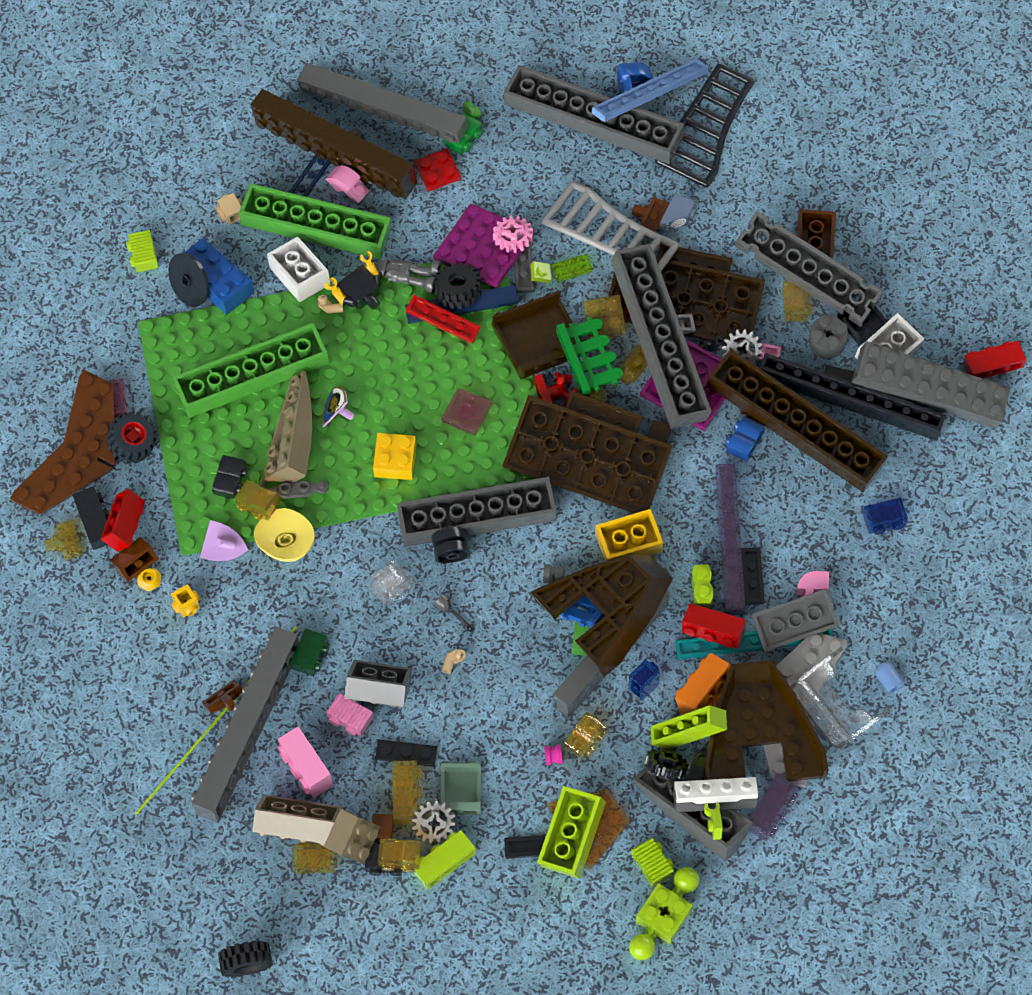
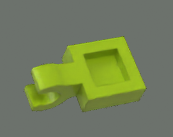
(715, 822)

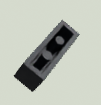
(92, 515)

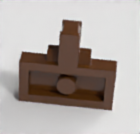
(651, 215)
(223, 697)

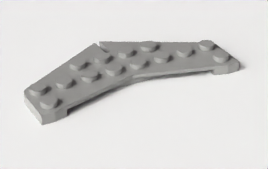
(792, 667)

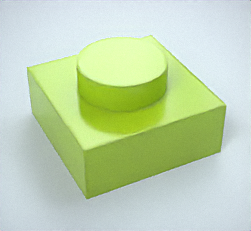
(540, 272)

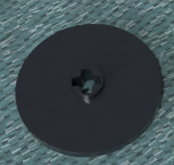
(188, 279)

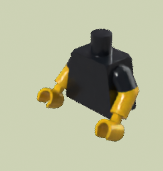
(359, 287)

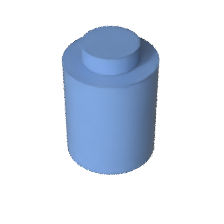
(889, 677)

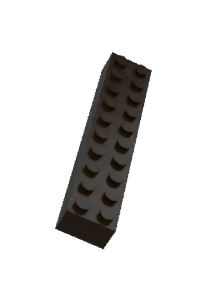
(334, 144)
(797, 420)

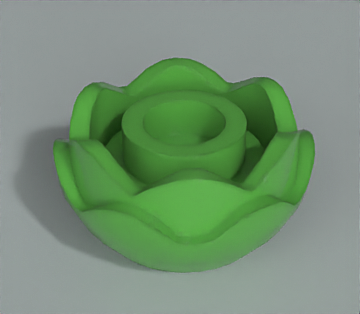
(471, 110)

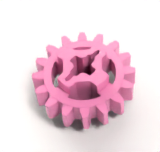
(513, 234)

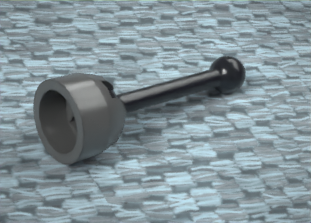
(444, 603)

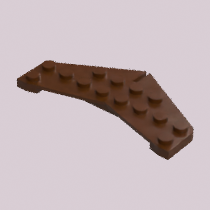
(76, 459)

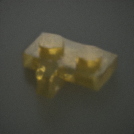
(65, 541)

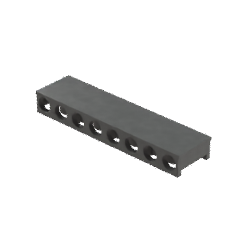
(587, 677)

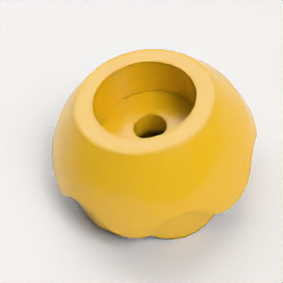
(151, 584)

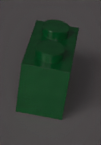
(310, 652)

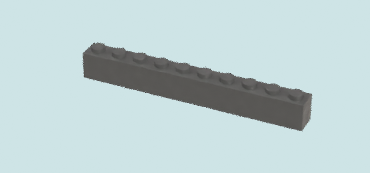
(383, 103)

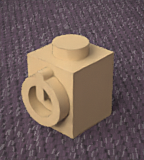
(229, 208)

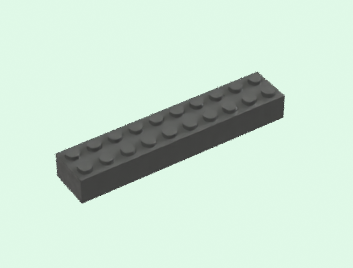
(572, 108)
(660, 336)
(245, 726)

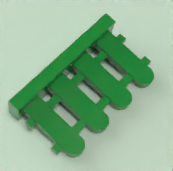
(582, 348)

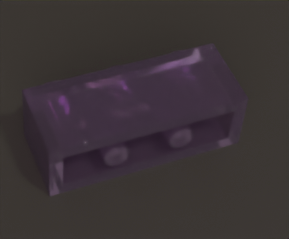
(773, 808)

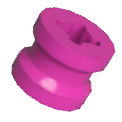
(553, 754)

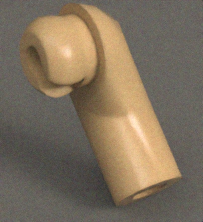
(327, 306)
(453, 658)

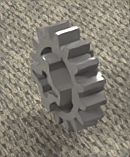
(749, 337)
(433, 831)

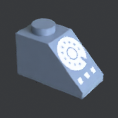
(678, 213)

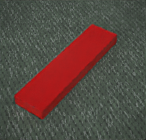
(443, 319)

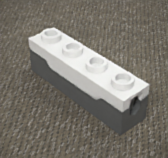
(729, 793)

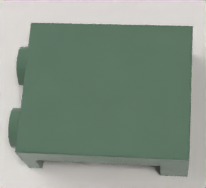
(461, 787)

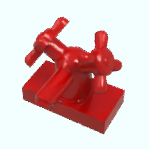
(554, 391)

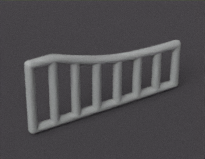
(613, 213)

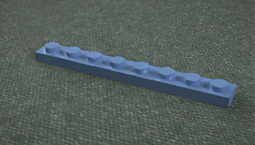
(649, 90)

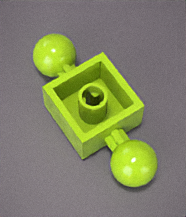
(666, 926)

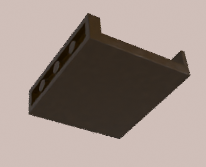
(531, 335)

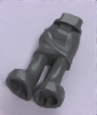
(401, 271)

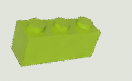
(445, 859)

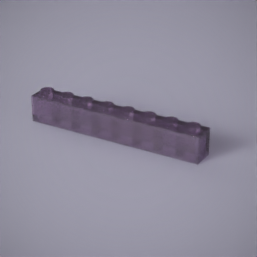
(729, 539)

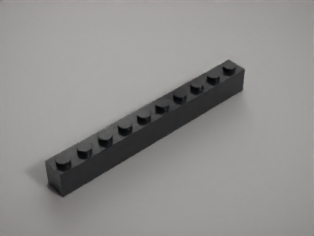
(854, 397)

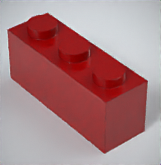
(995, 360)
(123, 520)
(713, 626)

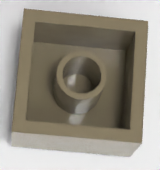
(352, 836)

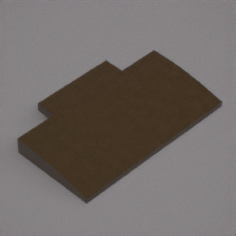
(706, 289)
(589, 451)

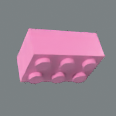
(304, 763)

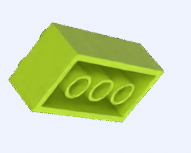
(571, 832)

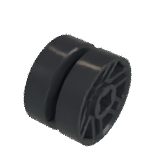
(450, 545)

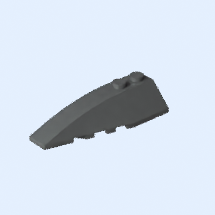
(696, 822)

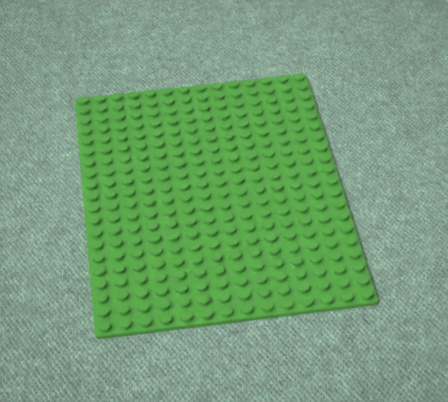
(394, 383)

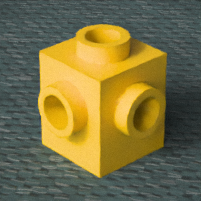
(185, 601)

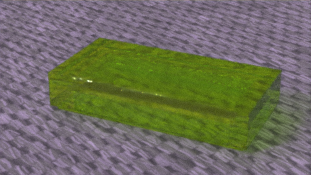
(571, 268)

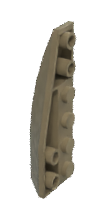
(292, 436)

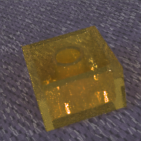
(610, 312)

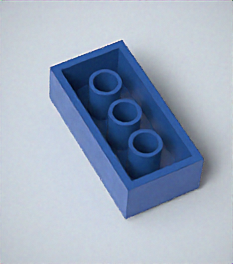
(226, 282)

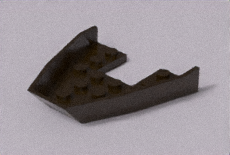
(623, 591)
(763, 712)

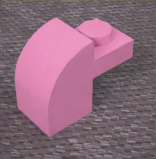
(347, 180)
(813, 582)

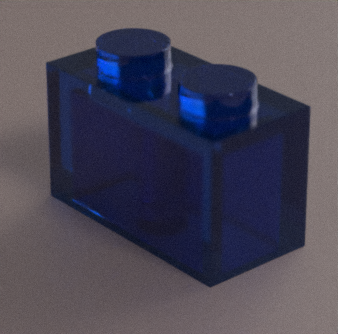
(885, 516)
(644, 679)

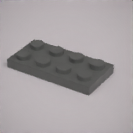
(795, 620)

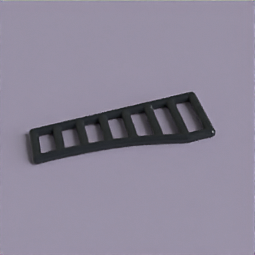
(726, 122)

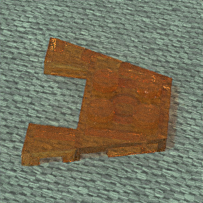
(609, 829)

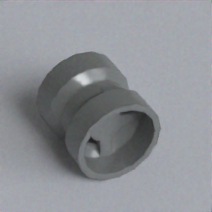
(549, 572)

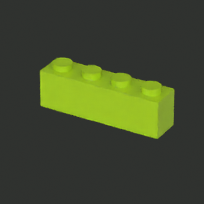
(688, 727)

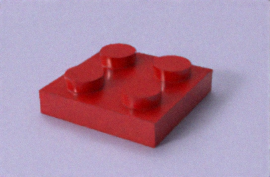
(437, 170)

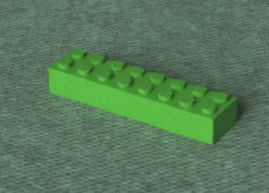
(315, 221)
(250, 370)

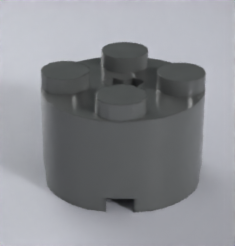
(828, 337)

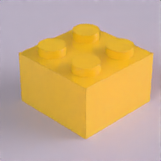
(394, 456)

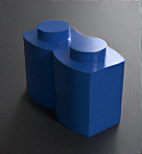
(745, 438)

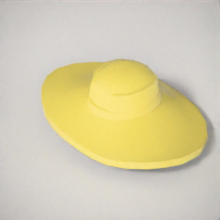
(285, 535)

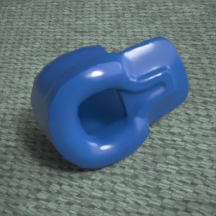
(631, 73)

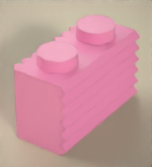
(349, 715)

